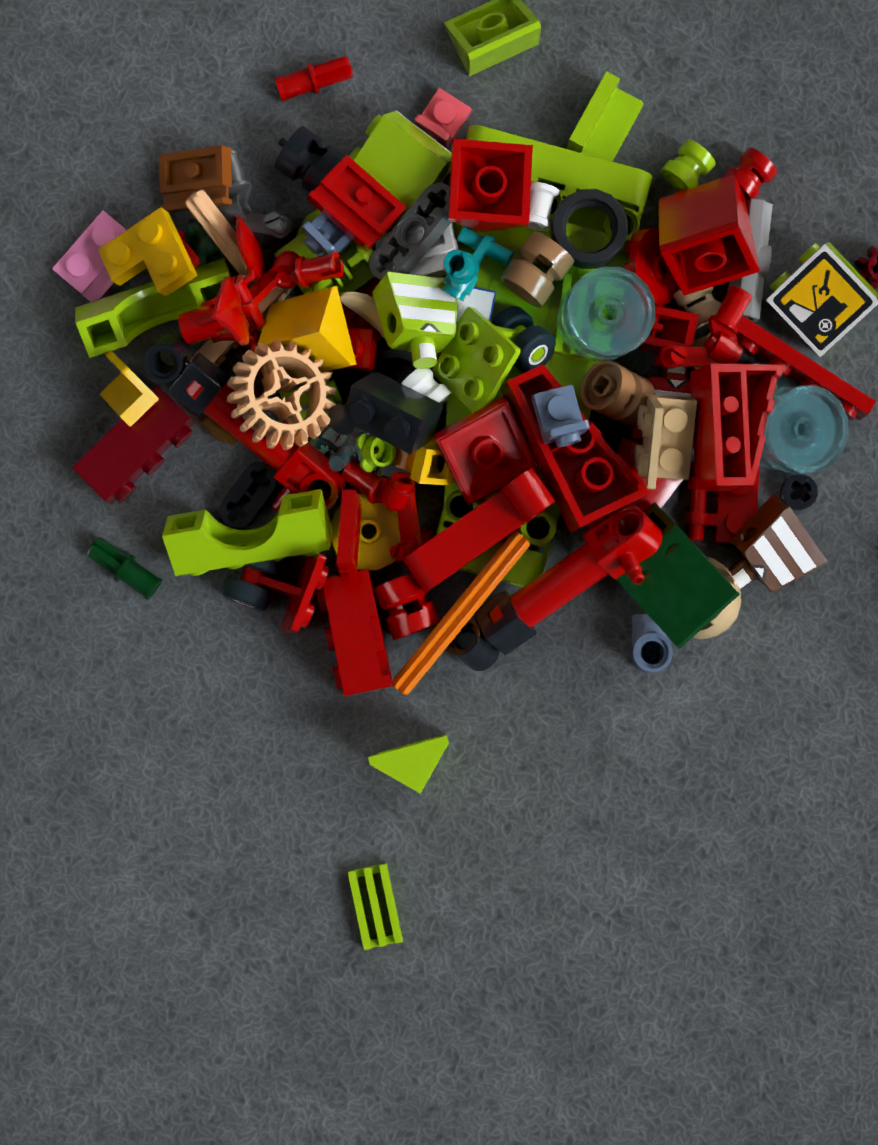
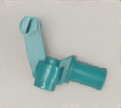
(464, 267)

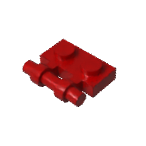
(732, 511)

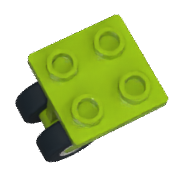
(485, 351)

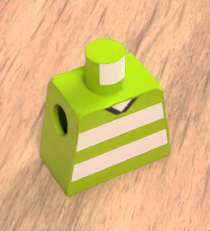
(416, 315)

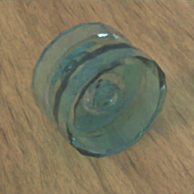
(626, 301)
(804, 430)

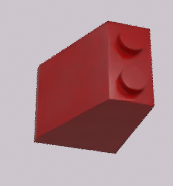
(707, 235)

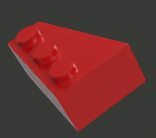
(731, 422)
(355, 634)

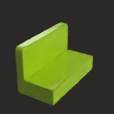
(605, 120)

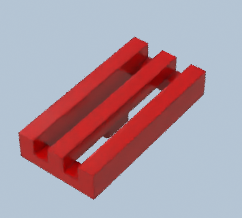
(349, 534)

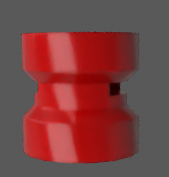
(753, 172)

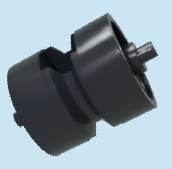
(306, 158)

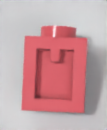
(443, 117)

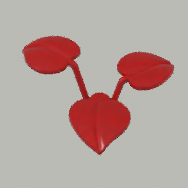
(225, 309)

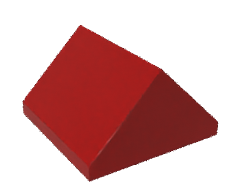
(490, 184)

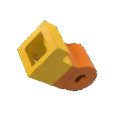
(423, 465)

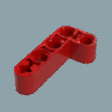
(479, 530)

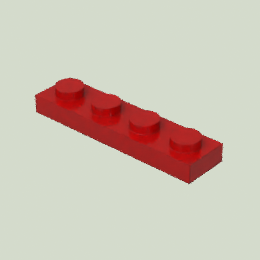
(759, 341)

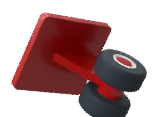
(250, 591)

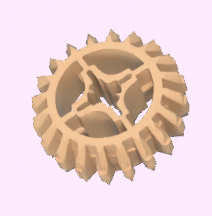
(272, 365)

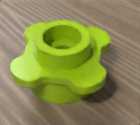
(383, 454)

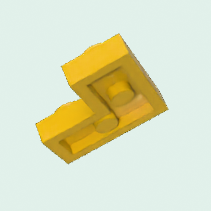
(149, 245)

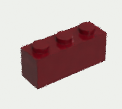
(130, 451)

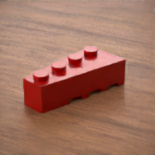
(582, 477)

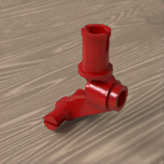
(285, 273)
(722, 343)
(397, 495)

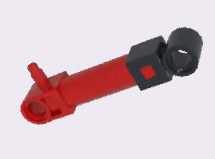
(205, 389)
(509, 620)

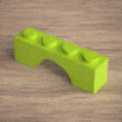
(123, 316)
(203, 544)

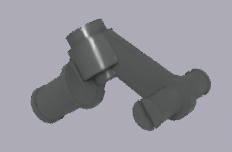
(270, 224)

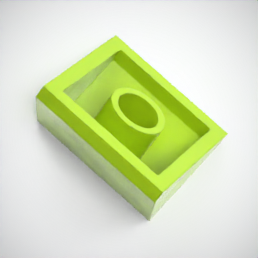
(493, 33)
(412, 762)

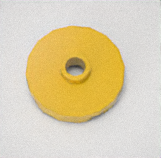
(373, 552)

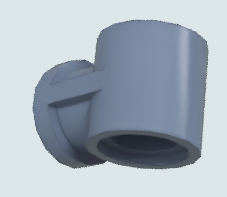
(644, 631)

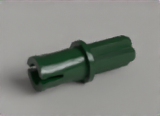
(124, 567)

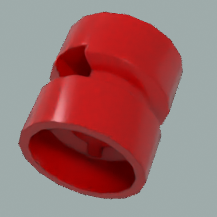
(400, 593)

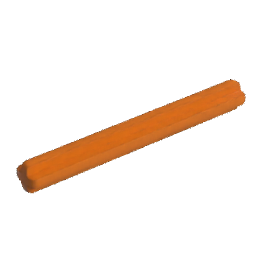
(460, 613)

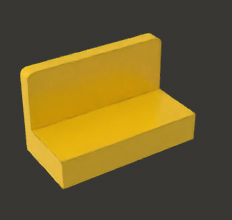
(127, 393)

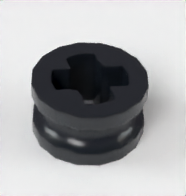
(799, 480)

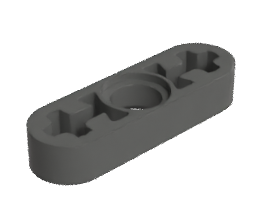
(413, 217)

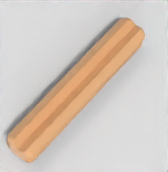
(218, 229)

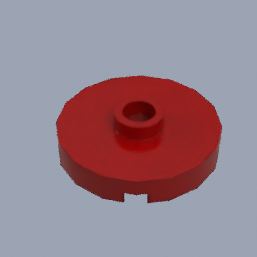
(650, 265)

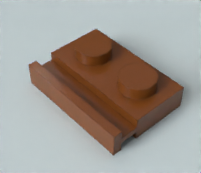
(194, 170)

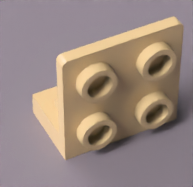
(667, 438)

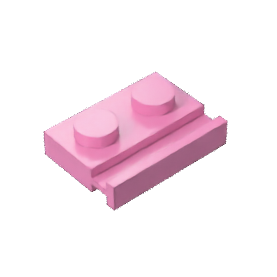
(82, 263)

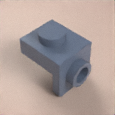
(324, 236)

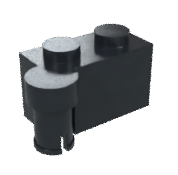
(387, 412)

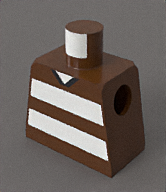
(774, 548)

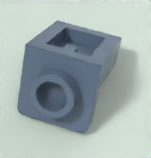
(559, 416)

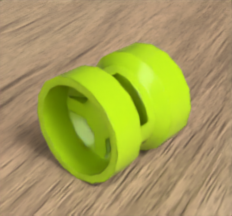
(686, 169)

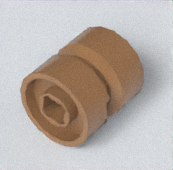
(528, 280)
(615, 392)

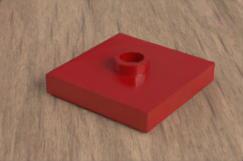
(485, 450)

